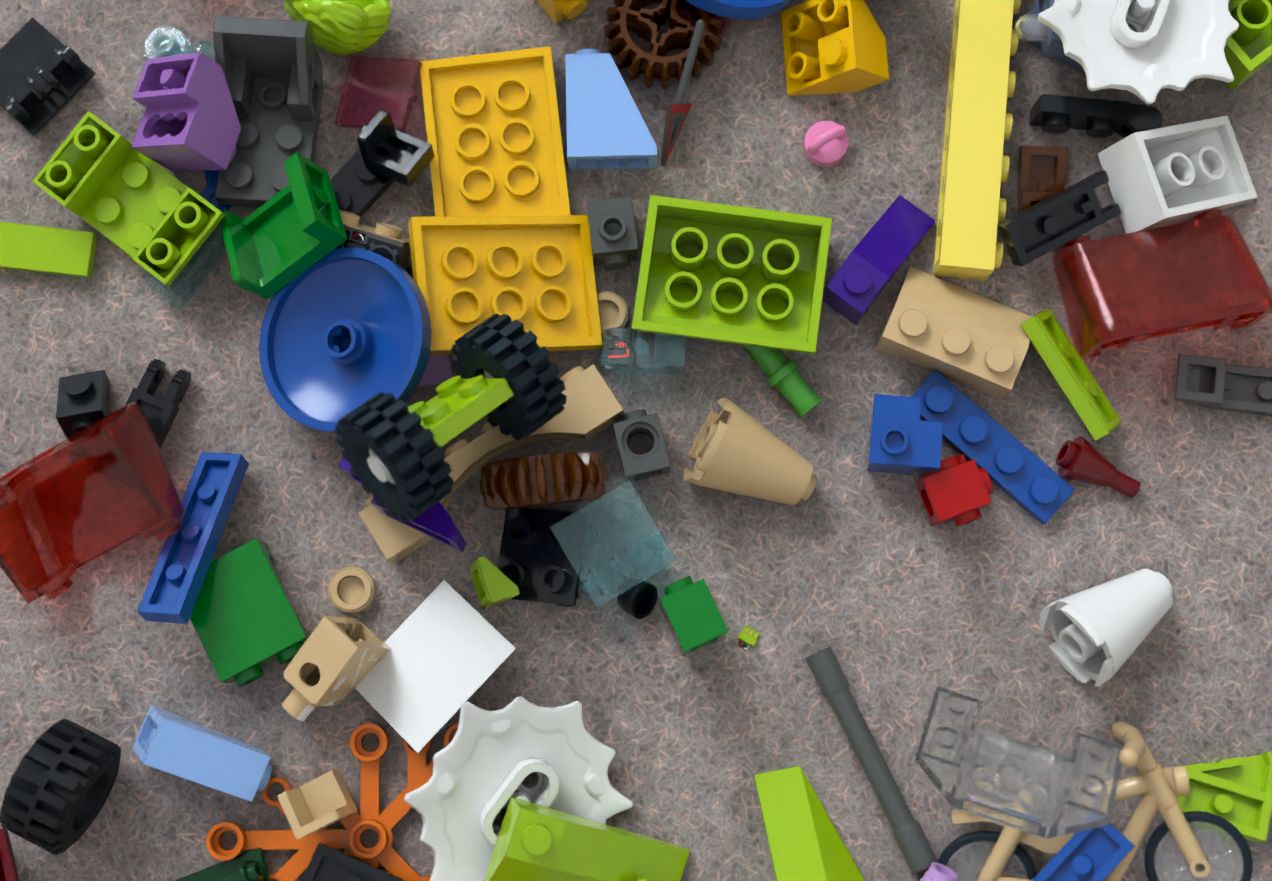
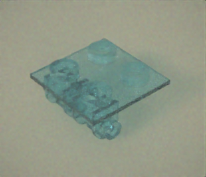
(612, 544)

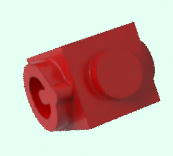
(955, 491)

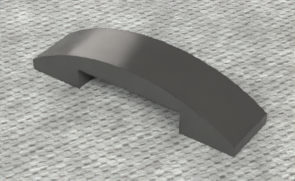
(1223, 386)

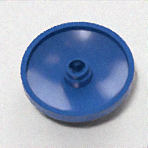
(343, 337)

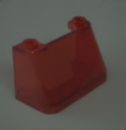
(1160, 283)
(84, 502)

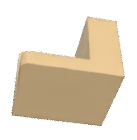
(317, 804)

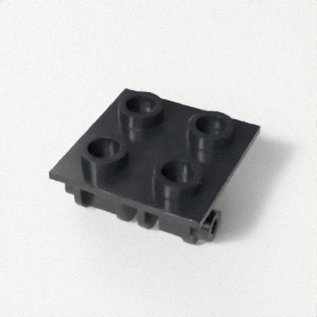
(38, 76)
(535, 559)

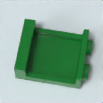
(285, 232)
(246, 615)

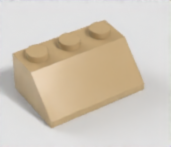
(956, 334)

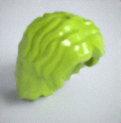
(342, 25)

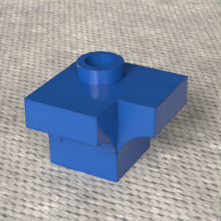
(900, 439)

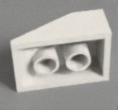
(1176, 173)

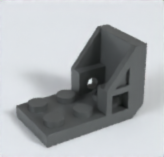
(277, 99)

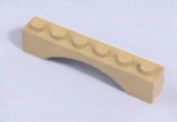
(587, 412)

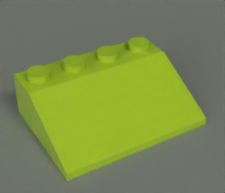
(732, 274)

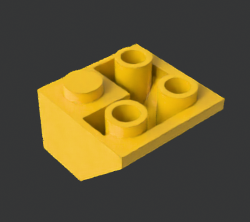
(832, 48)

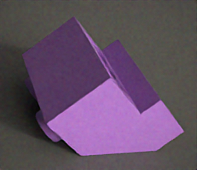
(187, 114)

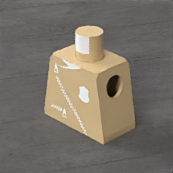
(331, 664)

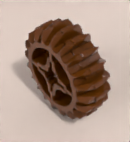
(631, 16)
(543, 480)

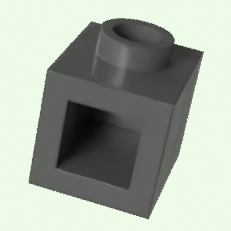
(612, 232)

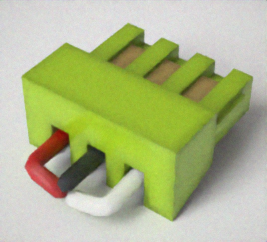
(748, 636)

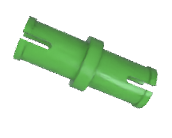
(785, 378)

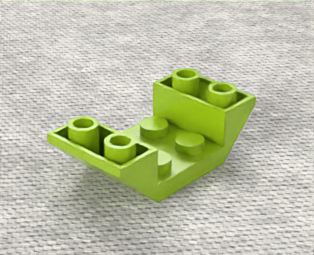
(128, 198)

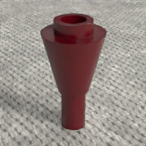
(1086, 464)

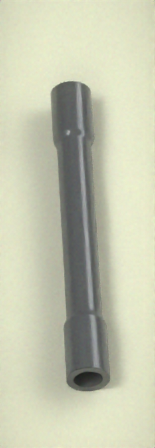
(905, 828)

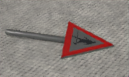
(678, 111)

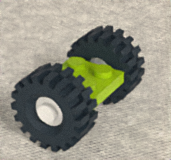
(400, 446)

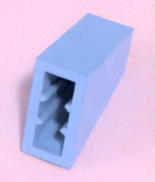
(603, 118)
(201, 754)

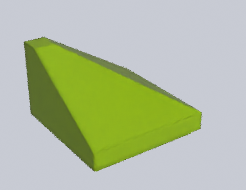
(491, 584)

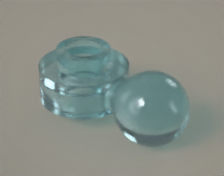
(177, 44)

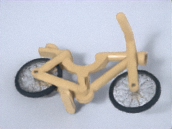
(1180, 849)

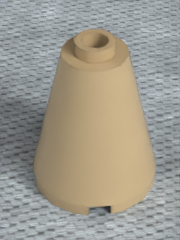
(747, 459)

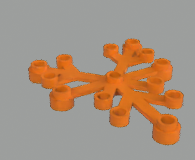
(350, 838)

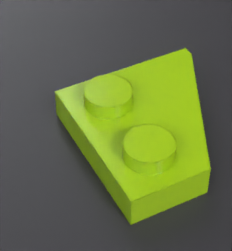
(1235, 791)

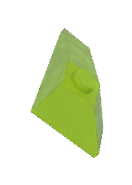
(800, 832)
(560, 846)

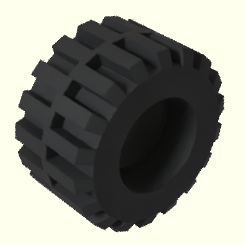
(60, 786)

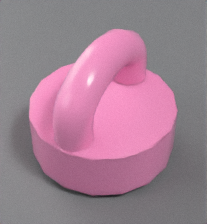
(825, 143)

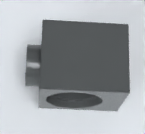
(647, 465)

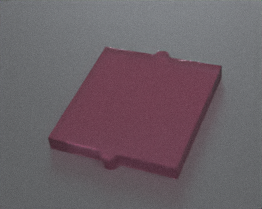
(378, 85)

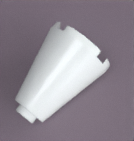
(1106, 623)

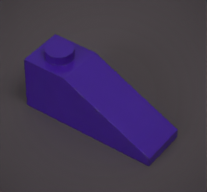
(876, 259)

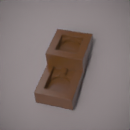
(1040, 174)

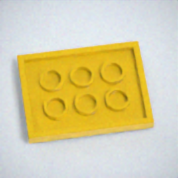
(495, 135)
(509, 266)

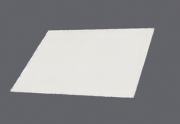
(433, 665)

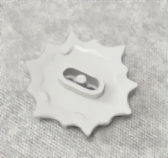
(1144, 42)
(487, 768)

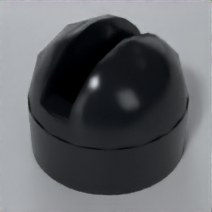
(638, 600)

